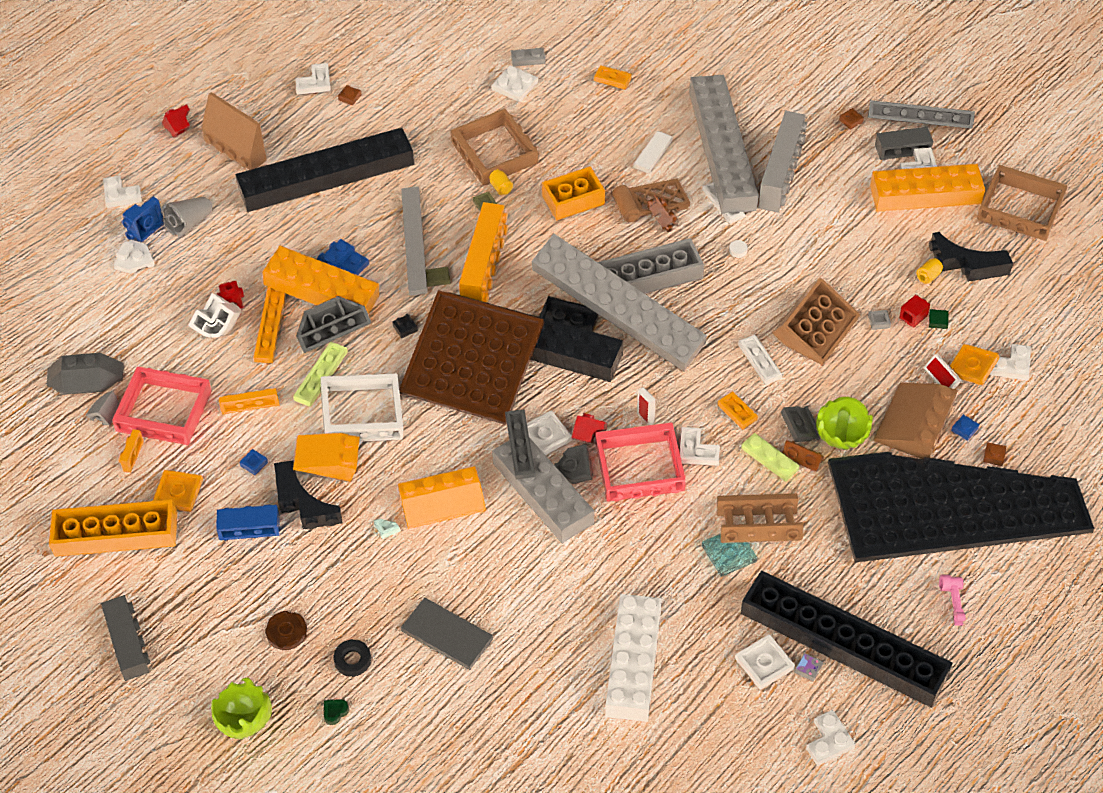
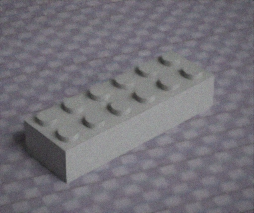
(782, 161)
(659, 266)
(547, 493)

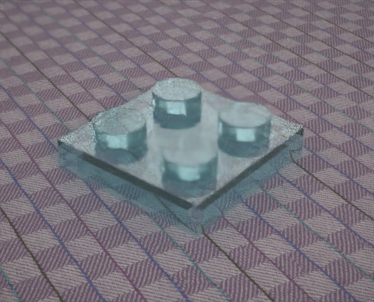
(728, 556)

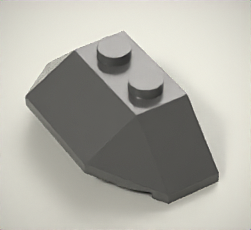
(330, 321)
(84, 373)

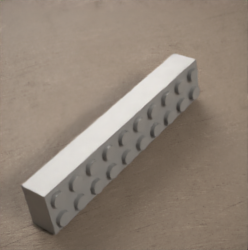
(723, 144)
(619, 302)

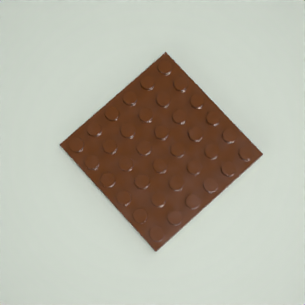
(471, 356)

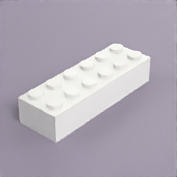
(633, 658)

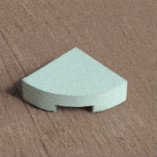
(386, 528)

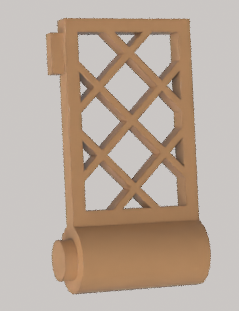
(630, 204)

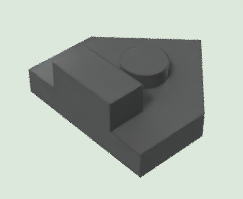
(576, 464)

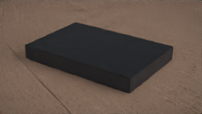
(569, 313)

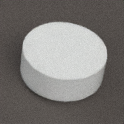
(738, 248)

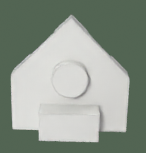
(133, 256)

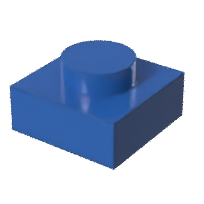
(965, 427)
(253, 462)

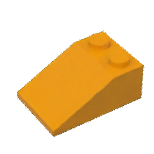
(327, 455)

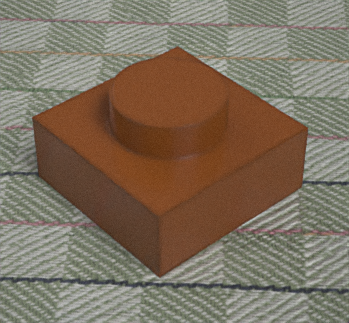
(349, 95)
(851, 118)
(994, 454)

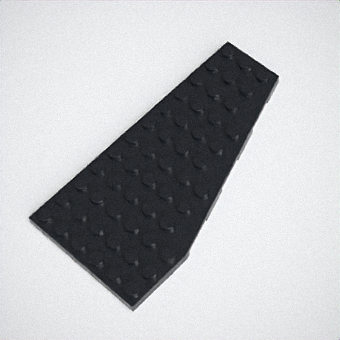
(933, 505)

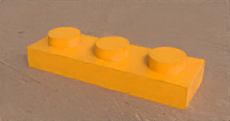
(249, 401)

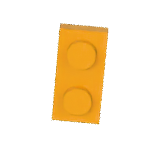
(613, 77)
(737, 410)
(133, 446)

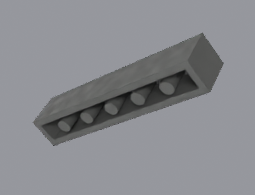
(921, 114)

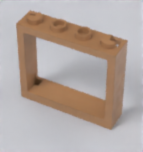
(487, 123)
(1028, 183)

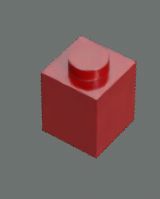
(914, 311)

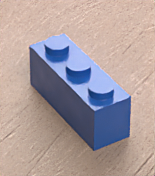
(248, 522)

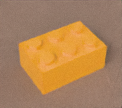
(573, 193)

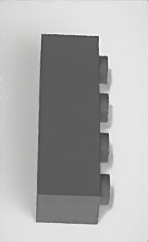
(125, 637)

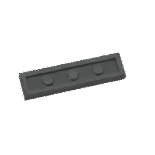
(520, 444)

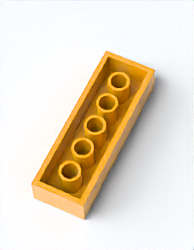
(927, 187)
(484, 252)
(316, 280)
(113, 528)

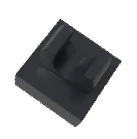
(405, 326)

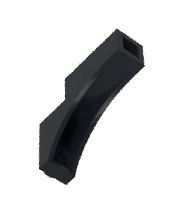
(973, 263)
(294, 497)

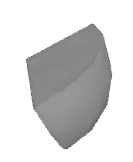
(104, 408)

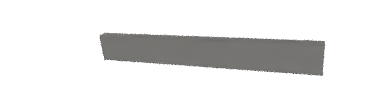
(414, 241)

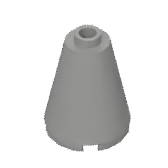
(185, 214)

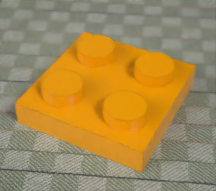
(974, 364)
(180, 487)

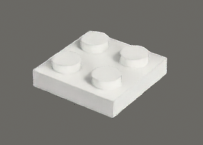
(514, 83)
(548, 432)
(764, 661)

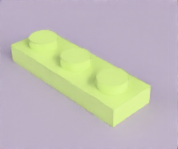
(770, 457)

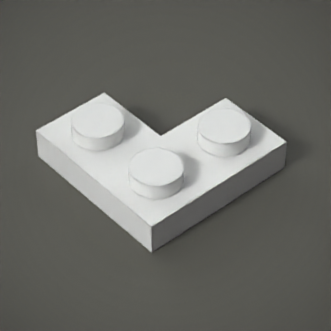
(317, 82)
(923, 158)
(117, 195)
(1016, 366)
(695, 453)
(834, 740)

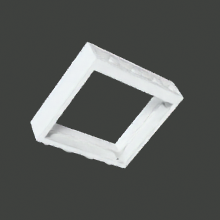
(365, 431)

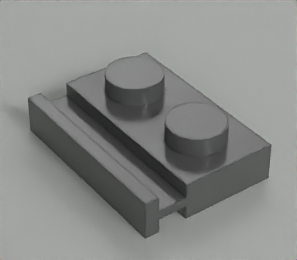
(800, 423)

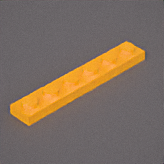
(269, 326)

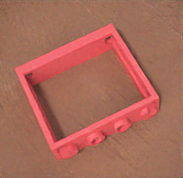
(157, 430)
(638, 436)

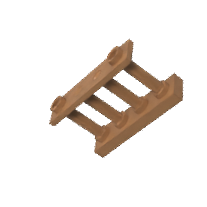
(759, 505)

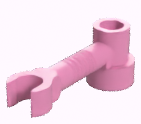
(953, 584)

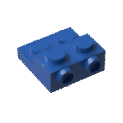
(143, 220)
(344, 257)

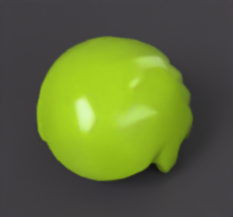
(844, 423)
(241, 709)

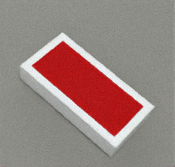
(941, 372)
(646, 406)

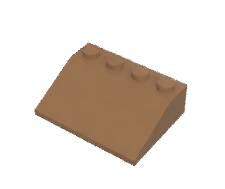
(233, 133)
(816, 322)
(916, 418)

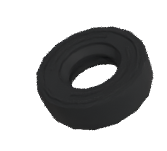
(352, 669)

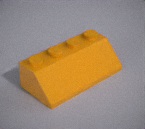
(441, 497)

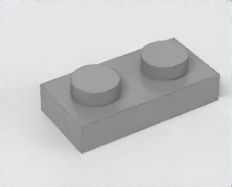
(528, 57)

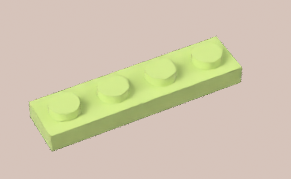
(325, 366)

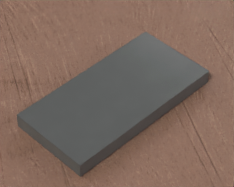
(447, 633)

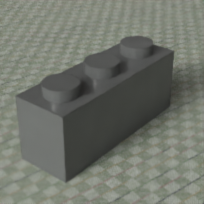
(902, 142)

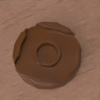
(286, 630)

